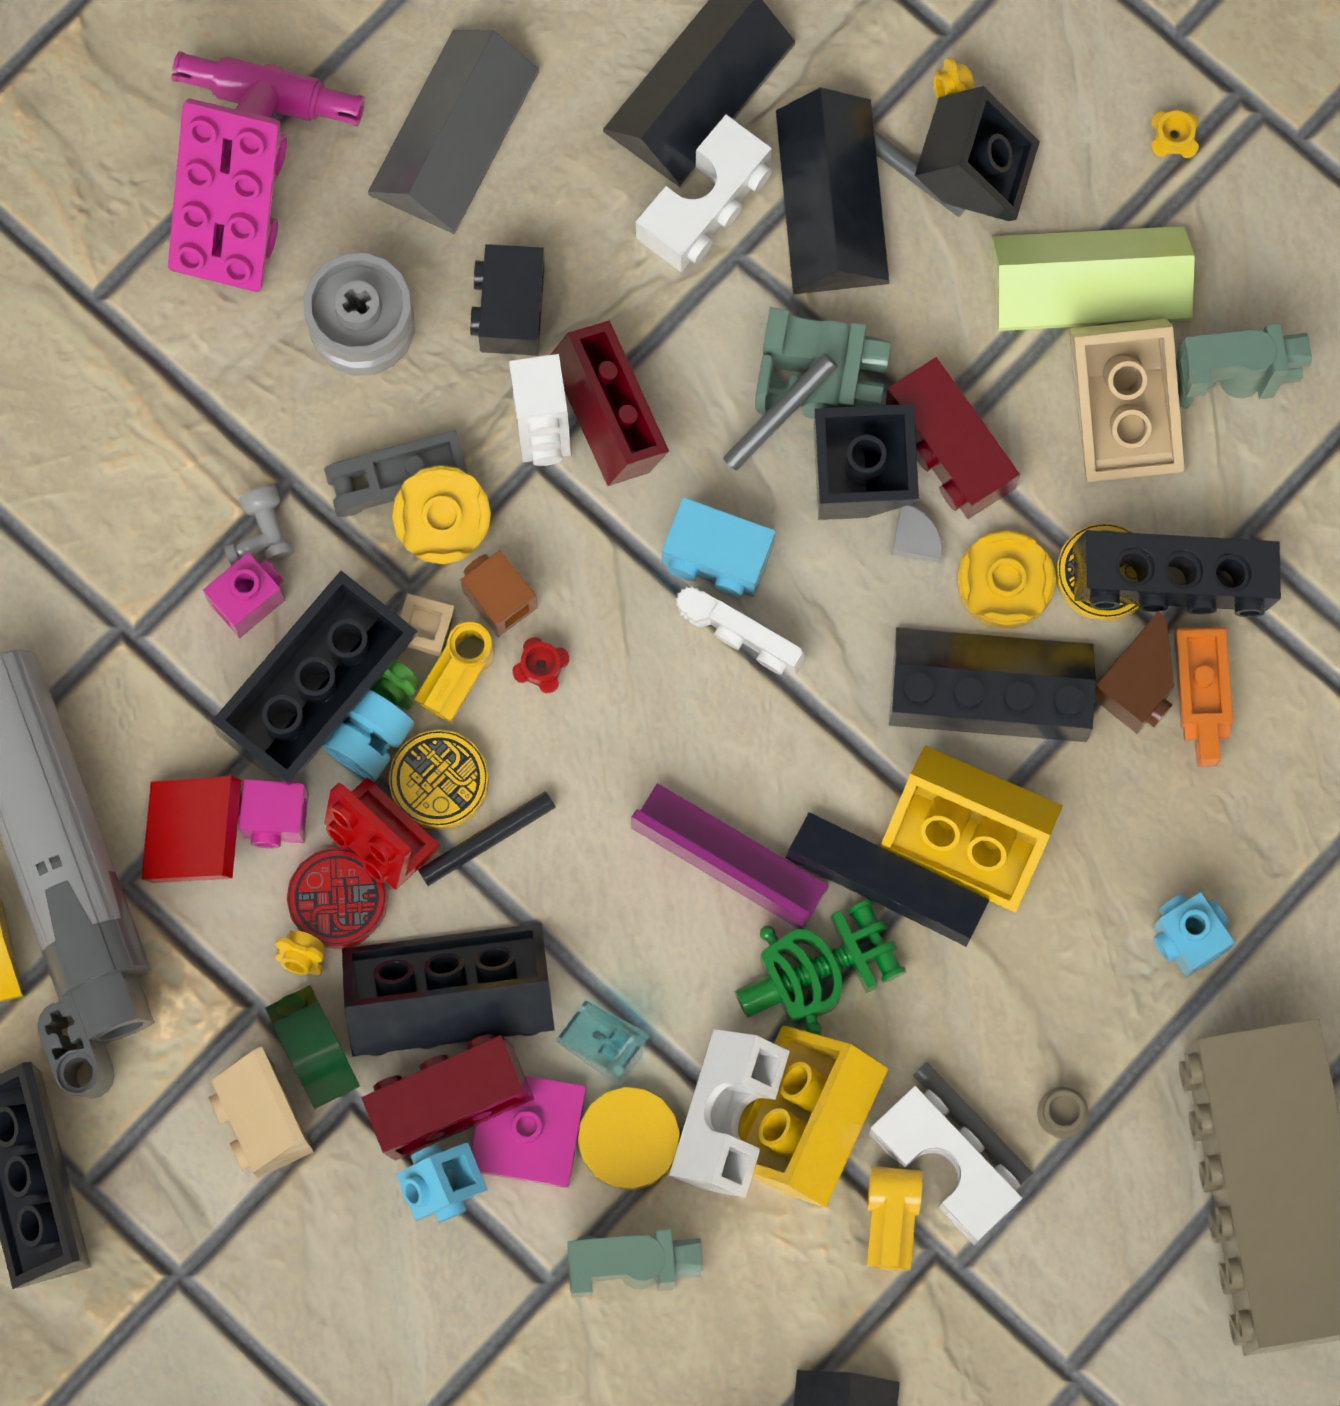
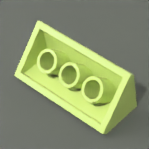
(1093, 278)

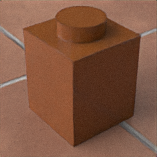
(497, 592)

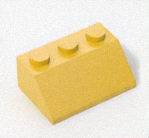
(971, 827)
(815, 1115)

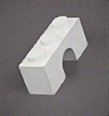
(682, 227)
(540, 409)
(732, 1076)
(920, 1128)

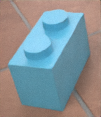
(717, 548)

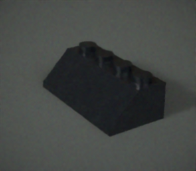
(313, 679)
(993, 685)
(446, 989)

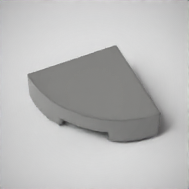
(917, 536)

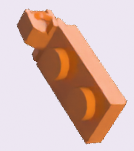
(1204, 690)

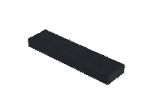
(887, 879)

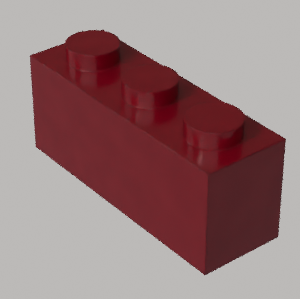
(609, 403)
(954, 440)
(446, 1096)

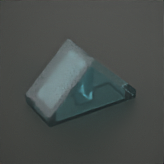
(604, 1042)

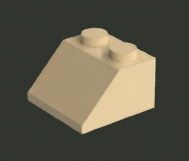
(260, 1115)

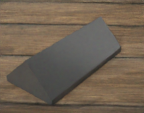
(455, 128)

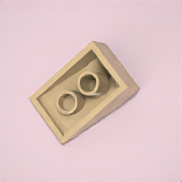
(1127, 399)

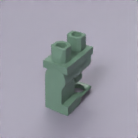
(799, 342)
(1241, 362)
(634, 1259)

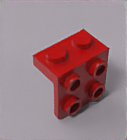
(378, 832)

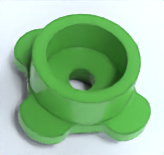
(397, 685)

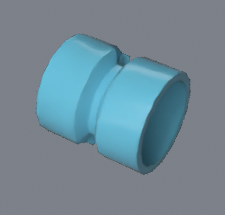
(368, 735)

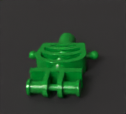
(775, 988)

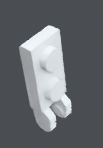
(737, 629)

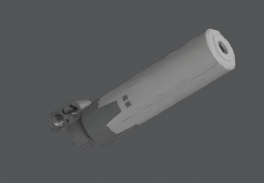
(66, 884)

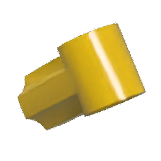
(454, 675)
(893, 1204)

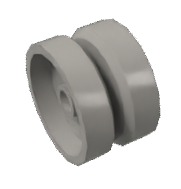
(333, 308)

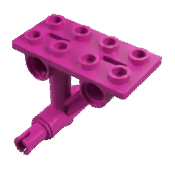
(233, 159)

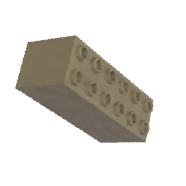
(1273, 1179)

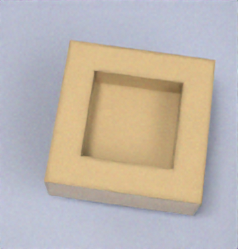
(431, 620)

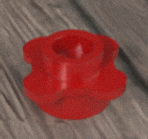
(537, 651)

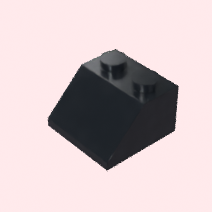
(977, 155)
(865, 460)

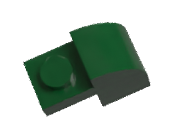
(312, 1047)

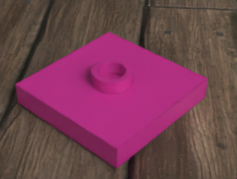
(533, 1139)

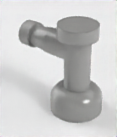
(270, 541)

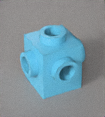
(1190, 950)
(441, 1182)

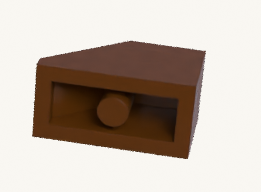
(1140, 679)

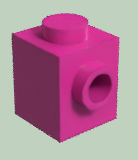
(245, 593)
(272, 813)

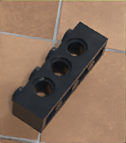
(1250, 563)

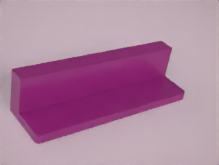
(729, 856)

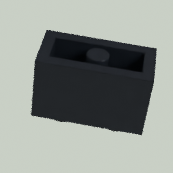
(510, 299)

